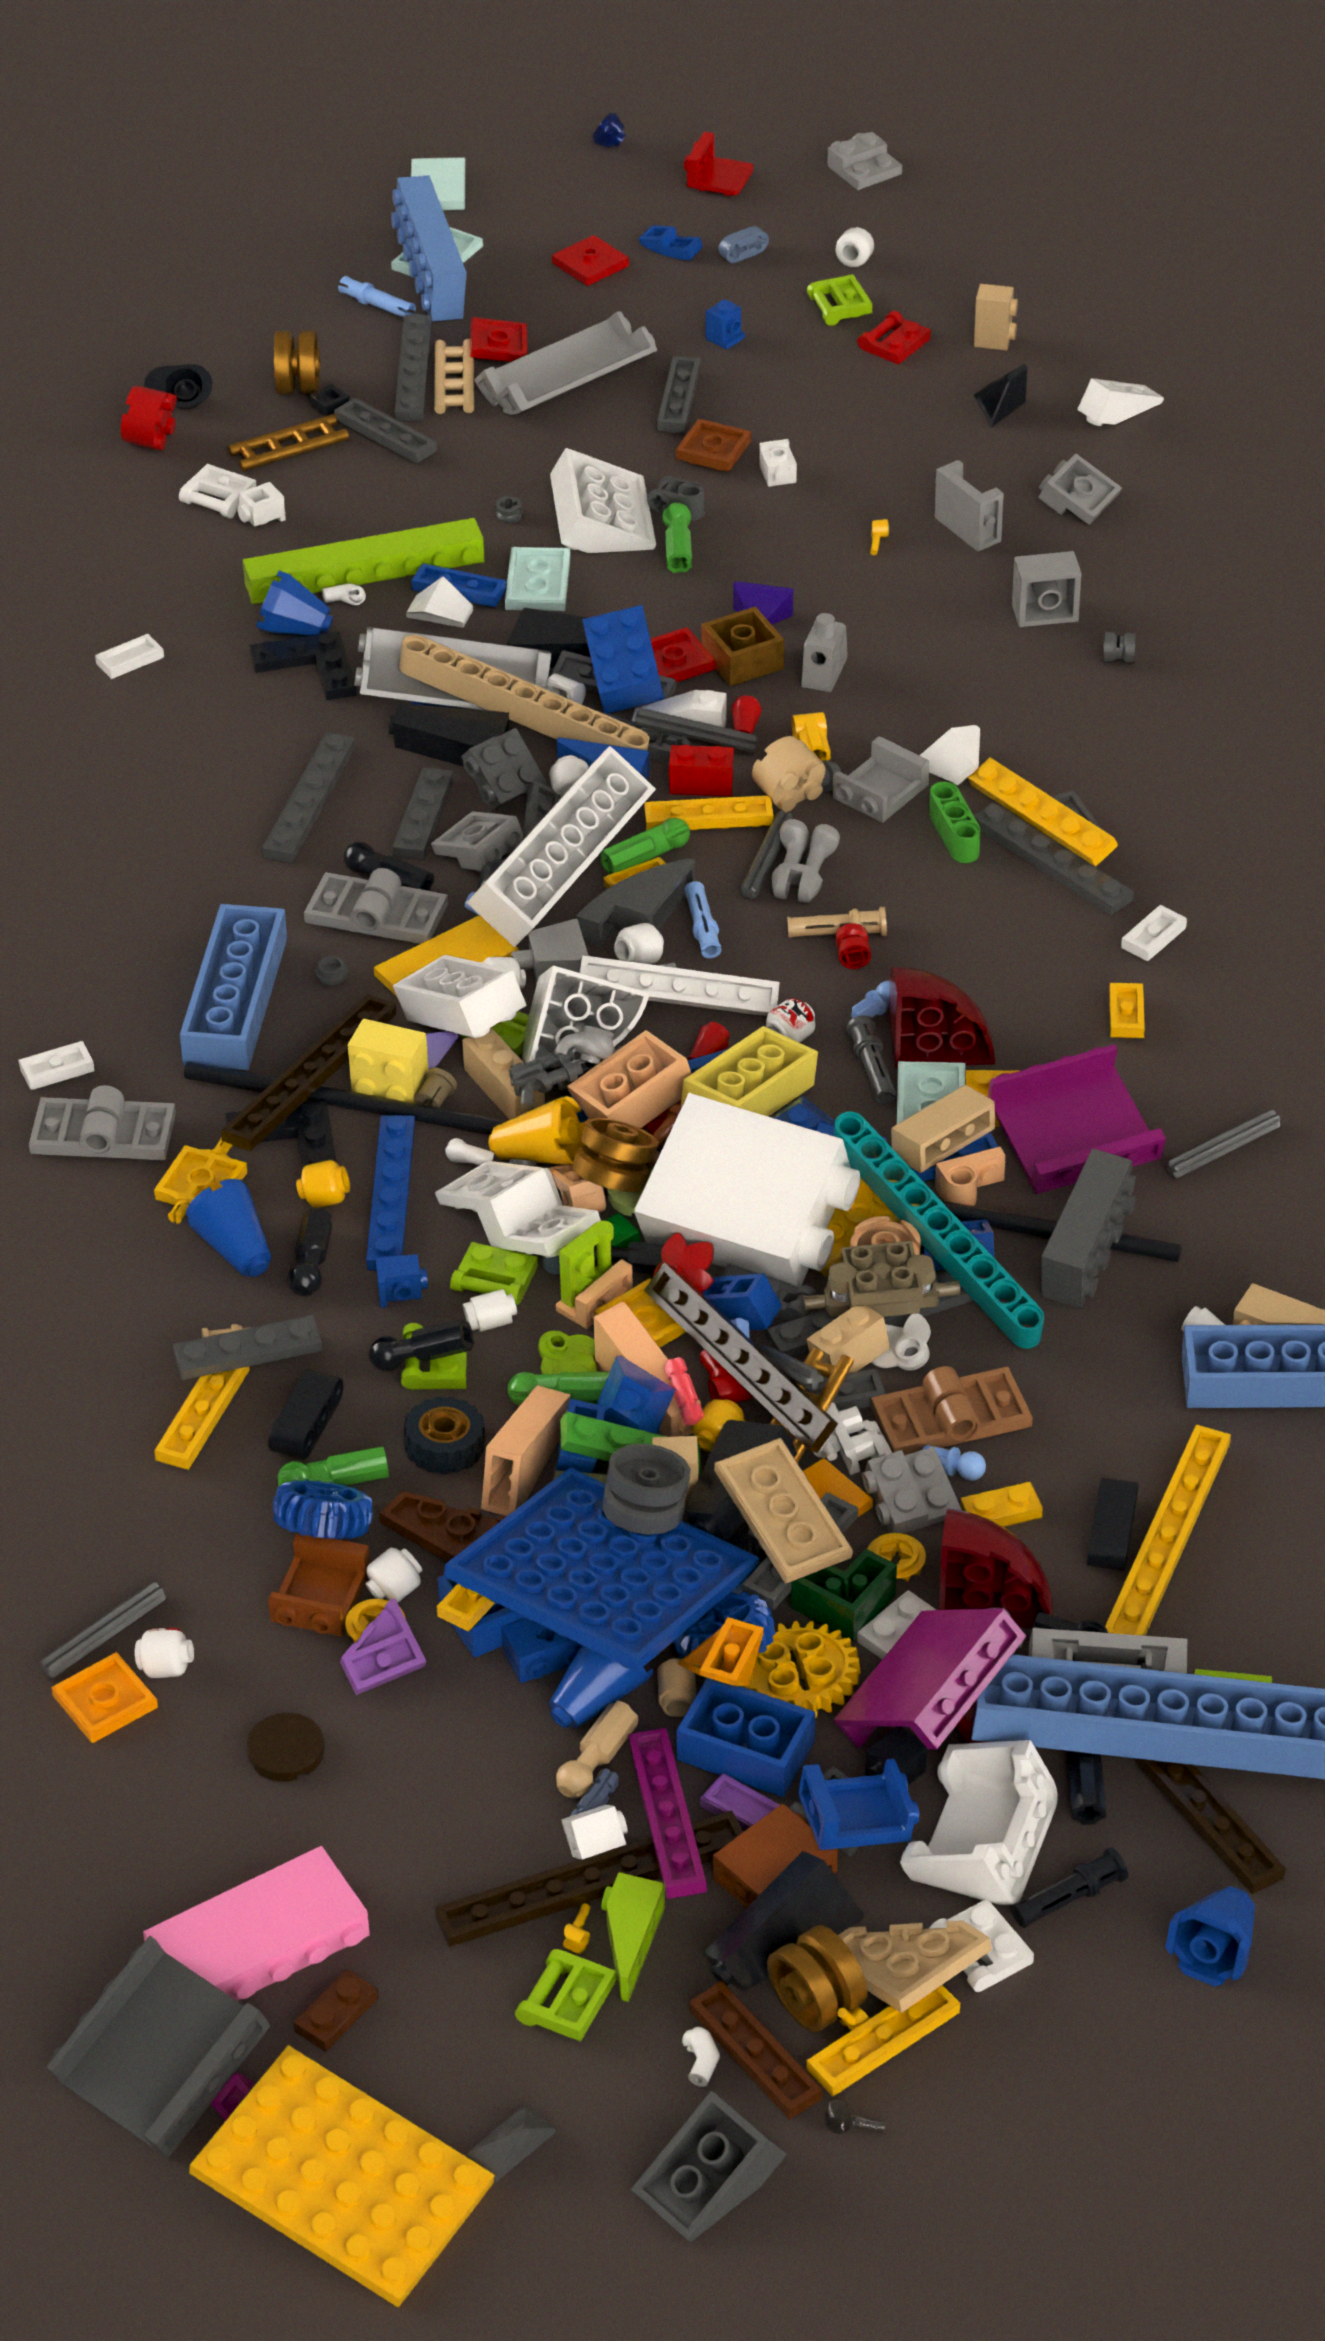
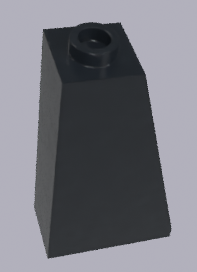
(550, 632)
(444, 731)
(710, 1503)
(792, 1904)

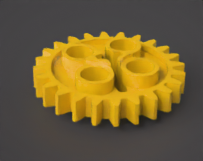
(823, 1661)

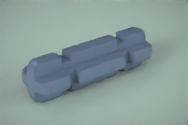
(598, 1792)

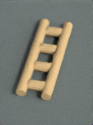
(442, 384)

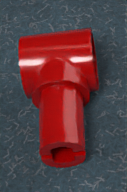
(721, 1382)

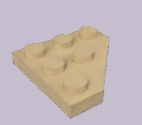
(912, 1960)

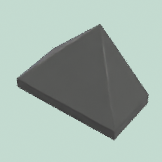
(511, 2142)

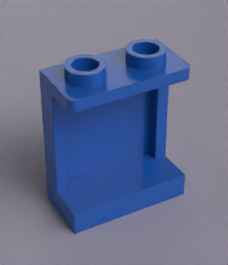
(858, 1808)

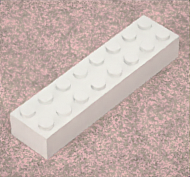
(561, 846)

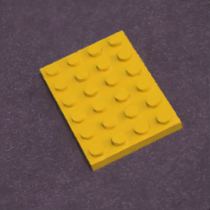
(342, 2175)

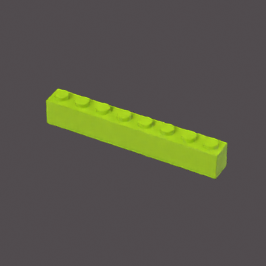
(368, 558)

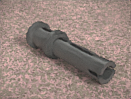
(869, 1049)

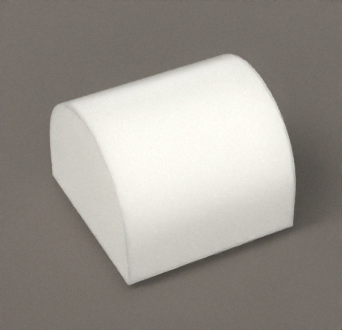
(567, 688)

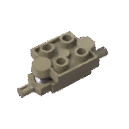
(883, 1278)

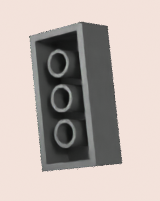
(1088, 1228)

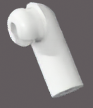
(346, 593)
(460, 1152)
(702, 2044)

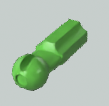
(678, 537)
(644, 846)
(580, 1385)
(339, 1469)

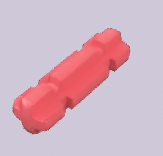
(685, 1391)

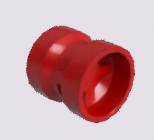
(853, 946)

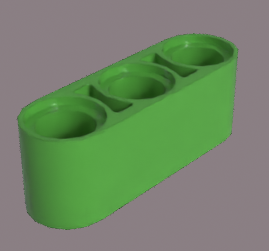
(954, 822)

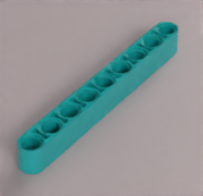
(944, 1242)

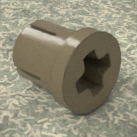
(436, 1087)

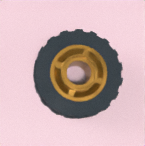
(444, 1435)

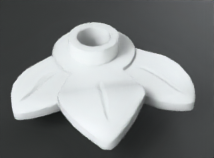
(905, 1342)

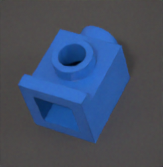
(724, 324)
(400, 1278)

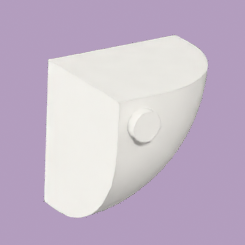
(572, 999)

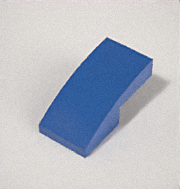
(667, 243)

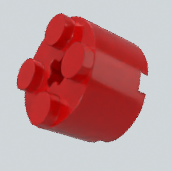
(148, 417)

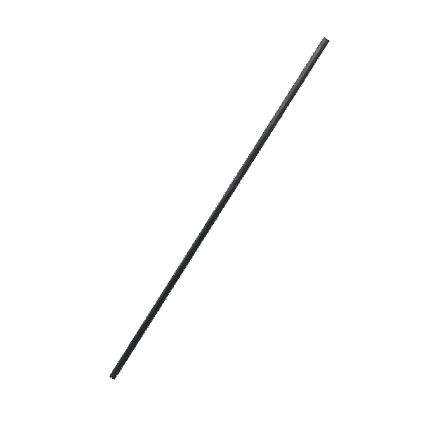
(485, 1125)

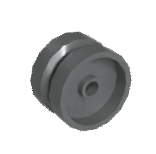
(646, 1489)

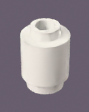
(490, 1310)

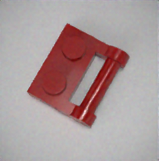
(900, 343)

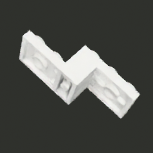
(517, 1208)

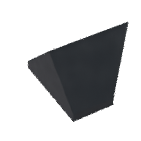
(1003, 395)

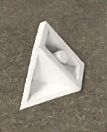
(441, 605)
(955, 754)

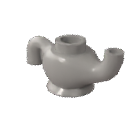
(592, 1044)

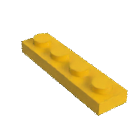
(712, 812)
(198, 1417)
(880, 2040)

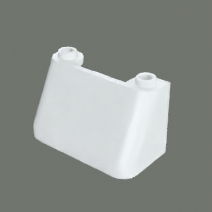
(990, 1822)

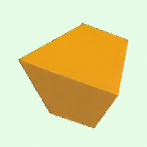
(727, 1653)

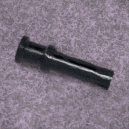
(1085, 1880)

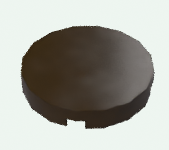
(285, 1746)

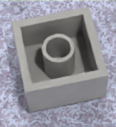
(1046, 589)

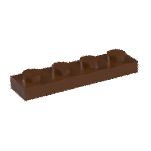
(755, 2050)

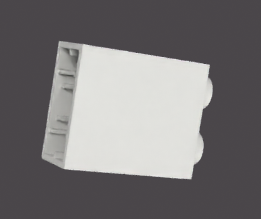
(748, 1189)

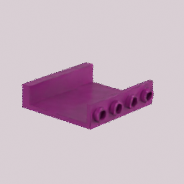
(1065, 1110)
(932, 1674)

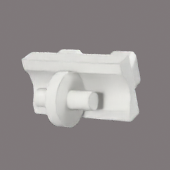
(851, 1448)

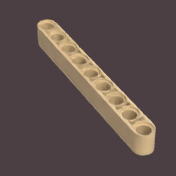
(507, 693)

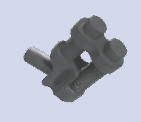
(533, 1077)

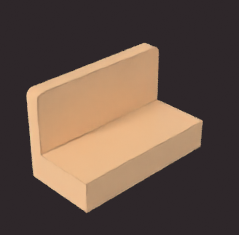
(603, 1290)

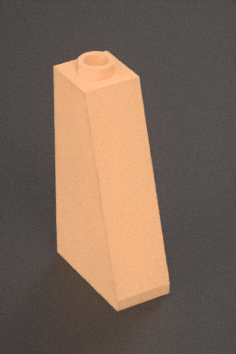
(622, 1334)
(522, 1450)

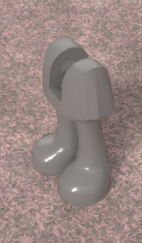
(795, 839)

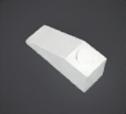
(1116, 401)
(694, 705)

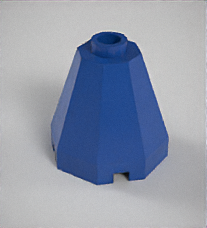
(293, 609)
(1213, 1936)

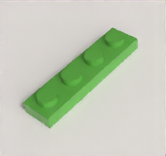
(601, 1438)

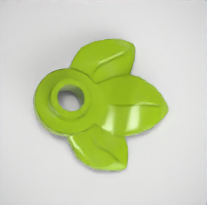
(574, 1353)

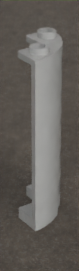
(565, 364)
(383, 678)

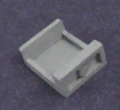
(965, 510)
(883, 781)

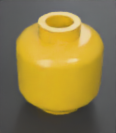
(323, 1184)
(715, 1416)

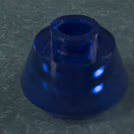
(609, 131)

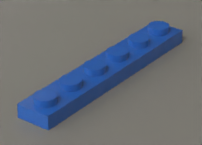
(391, 1188)

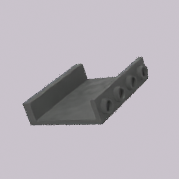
(157, 2048)

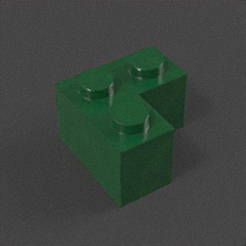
(847, 1597)

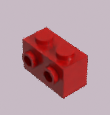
(701, 770)

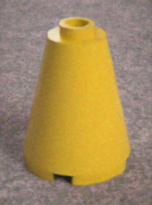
(541, 1135)

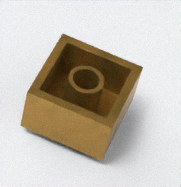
(743, 646)

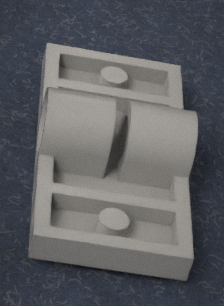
(376, 906)
(102, 1127)

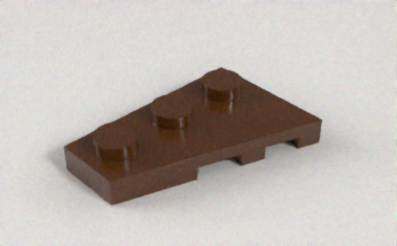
(434, 1525)

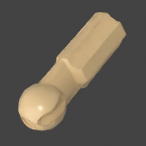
(597, 1748)

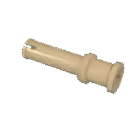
(876, 924)

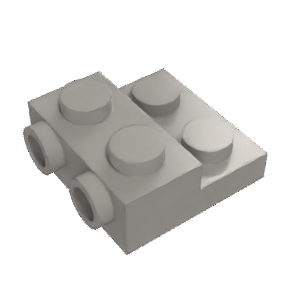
(863, 160)
(1079, 489)
(479, 839)
(909, 1490)

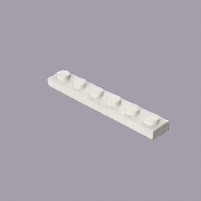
(687, 986)

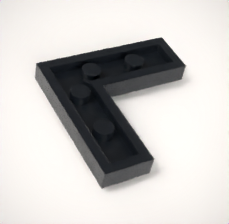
(323, 649)
(310, 1126)

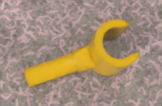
(879, 529)
(576, 1937)
(853, 2018)

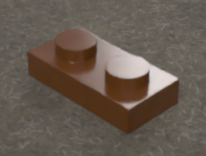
(336, 2010)

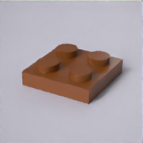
(713, 445)

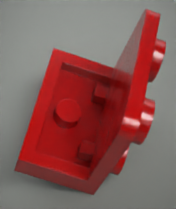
(714, 173)

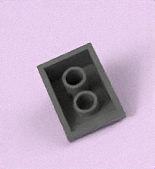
(708, 2168)

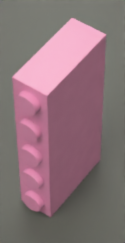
(267, 1926)

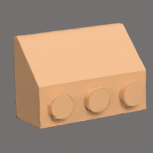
(633, 1082)

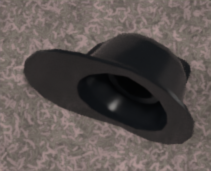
(188, 382)

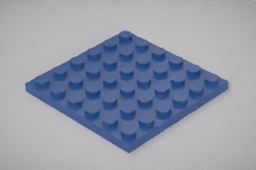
(596, 1581)

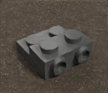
(502, 768)

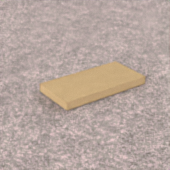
(783, 1510)

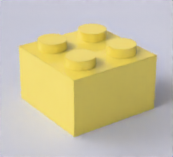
(387, 1061)

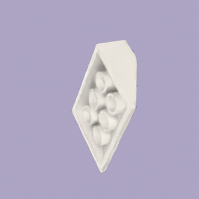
(600, 505)

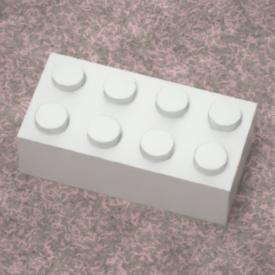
(460, 996)

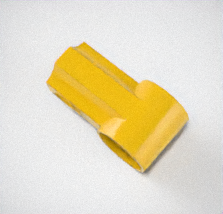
(813, 732)

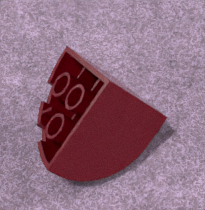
(935, 1021)
(990, 1568)

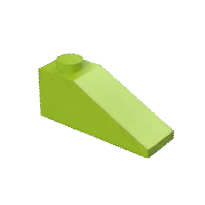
(633, 1916)

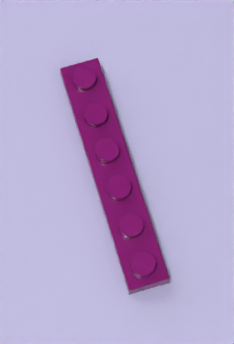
(667, 1813)

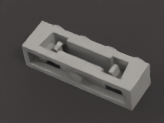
(1110, 1649)

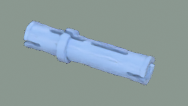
(367, 294)
(707, 939)

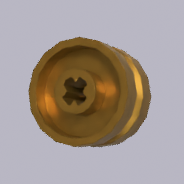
(296, 362)
(615, 1154)
(817, 1978)

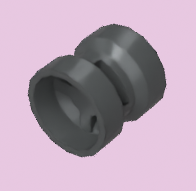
(1119, 647)

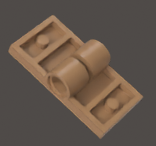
(951, 1410)

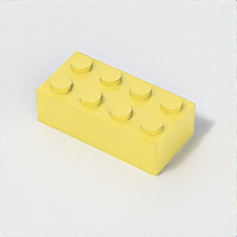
(756, 1073)

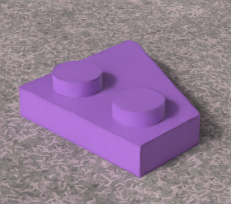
(383, 1651)

